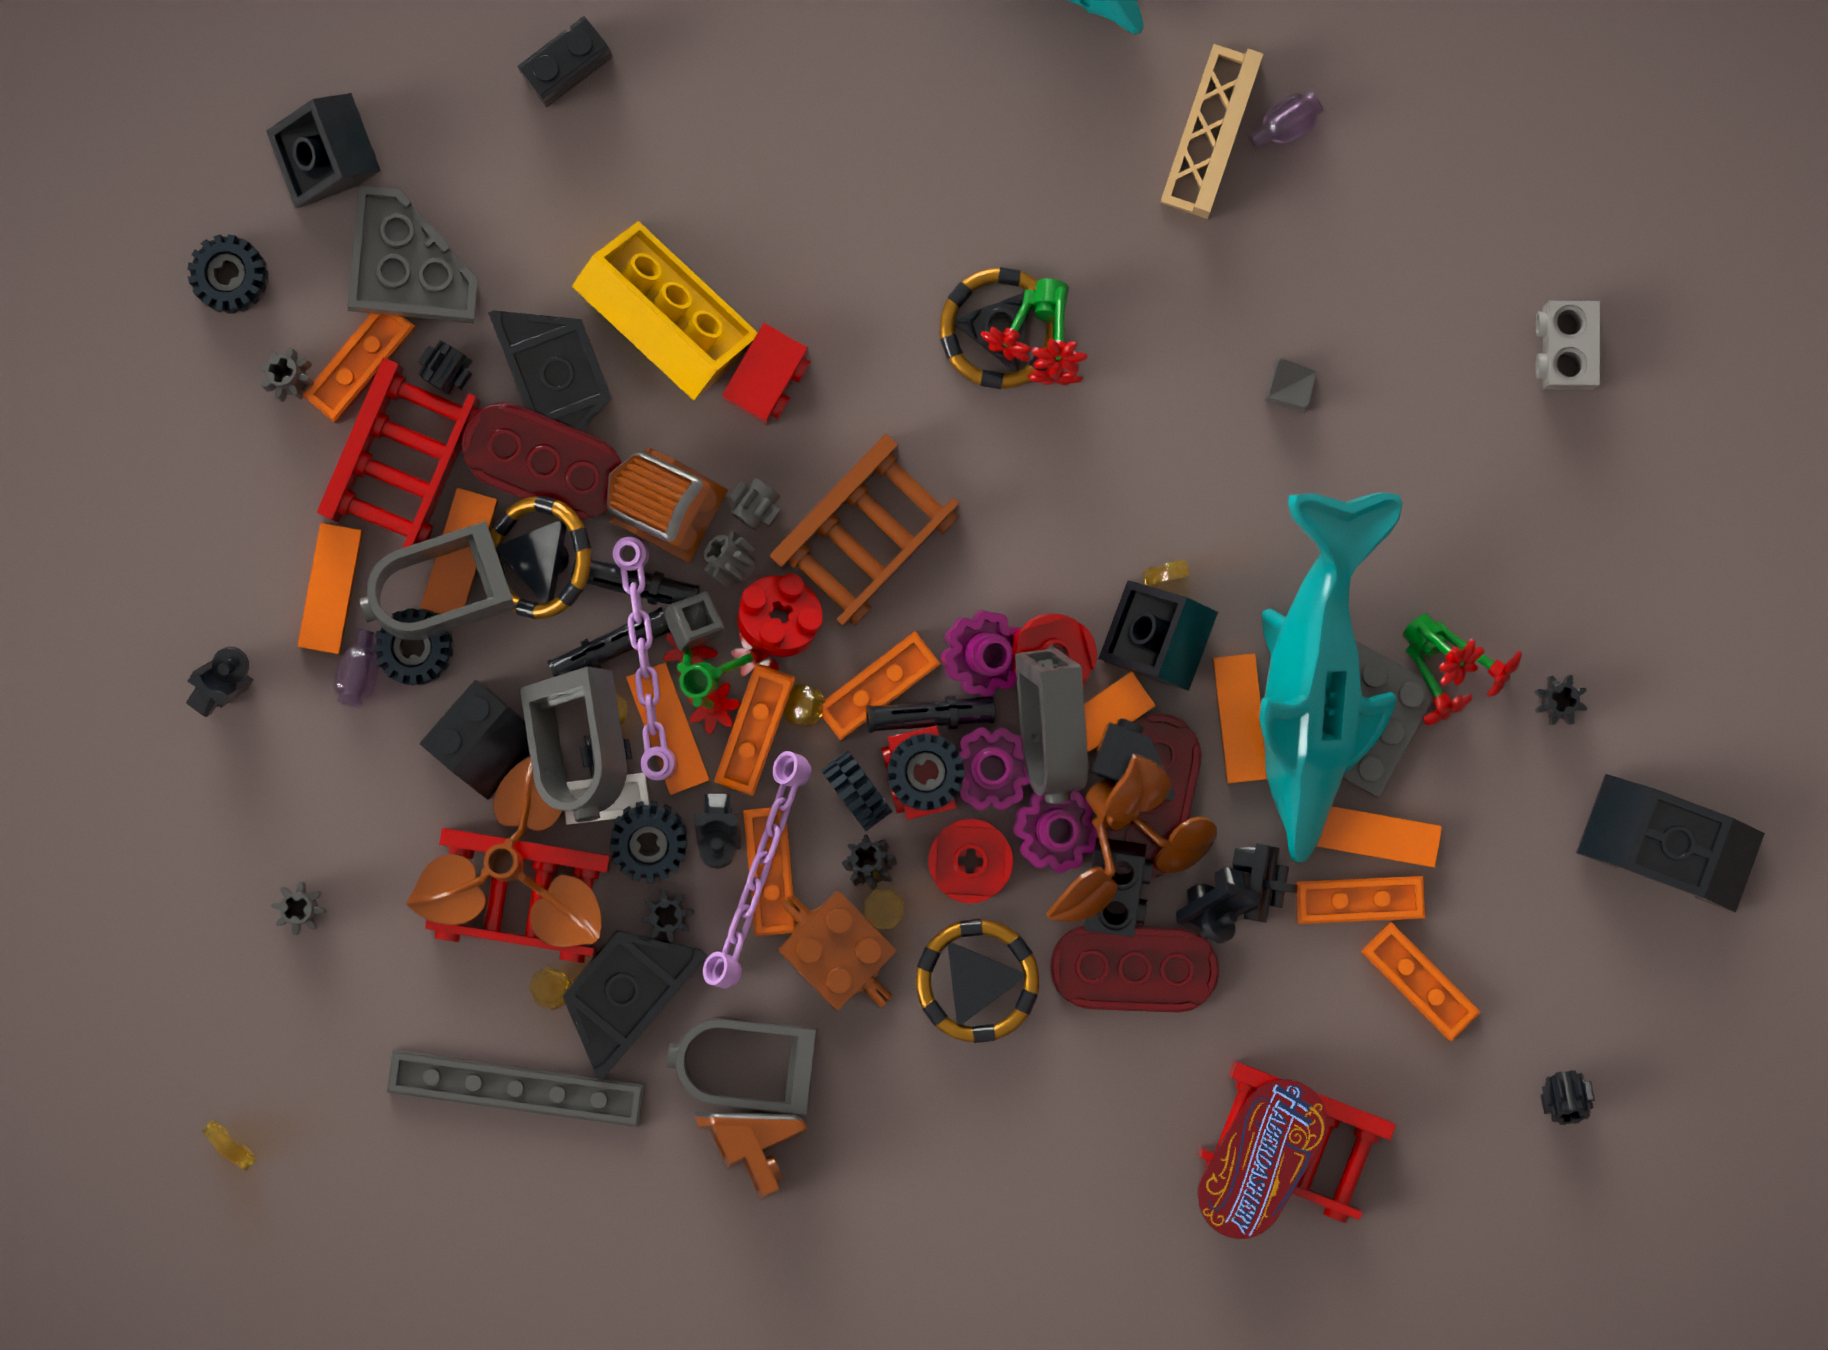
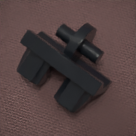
(219, 680)
(717, 831)
(1262, 865)
(1217, 908)

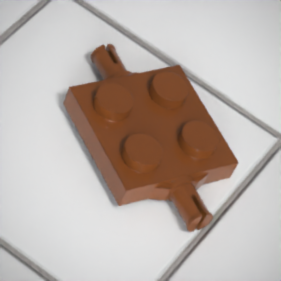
(836, 950)

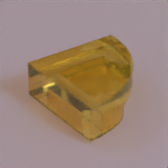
(1170, 572)
(227, 1147)

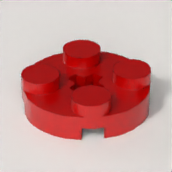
(785, 594)
(1063, 633)
(986, 879)

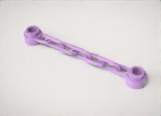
(642, 647)
(790, 771)

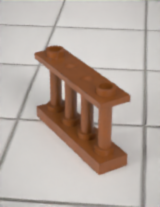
(852, 490)

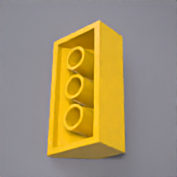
(664, 309)

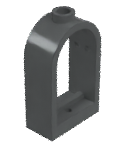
(488, 566)
(1052, 723)
(606, 736)
(798, 1074)

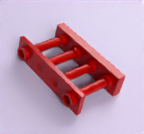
(357, 461)
(545, 861)
(1368, 1130)

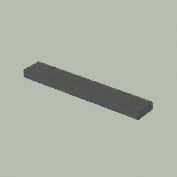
(515, 1088)

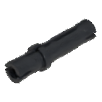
(656, 585)
(606, 646)
(947, 713)

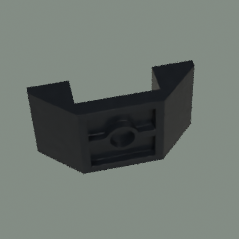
(1671, 841)

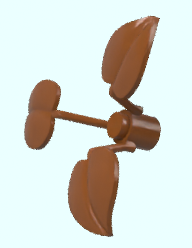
(1117, 805)
(452, 894)

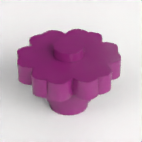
(980, 653)
(992, 769)
(1056, 832)

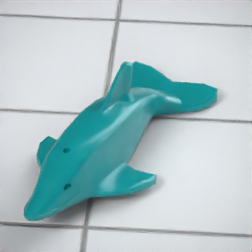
(1313, 700)

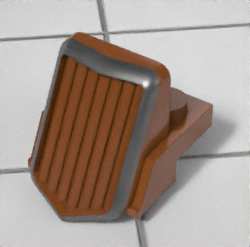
(663, 502)
(746, 1137)

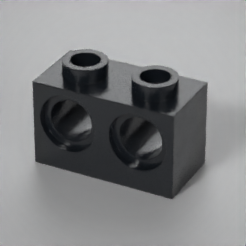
(1128, 889)

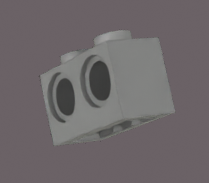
(1581, 346)

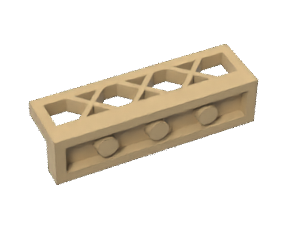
(1226, 136)

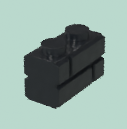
(565, 61)

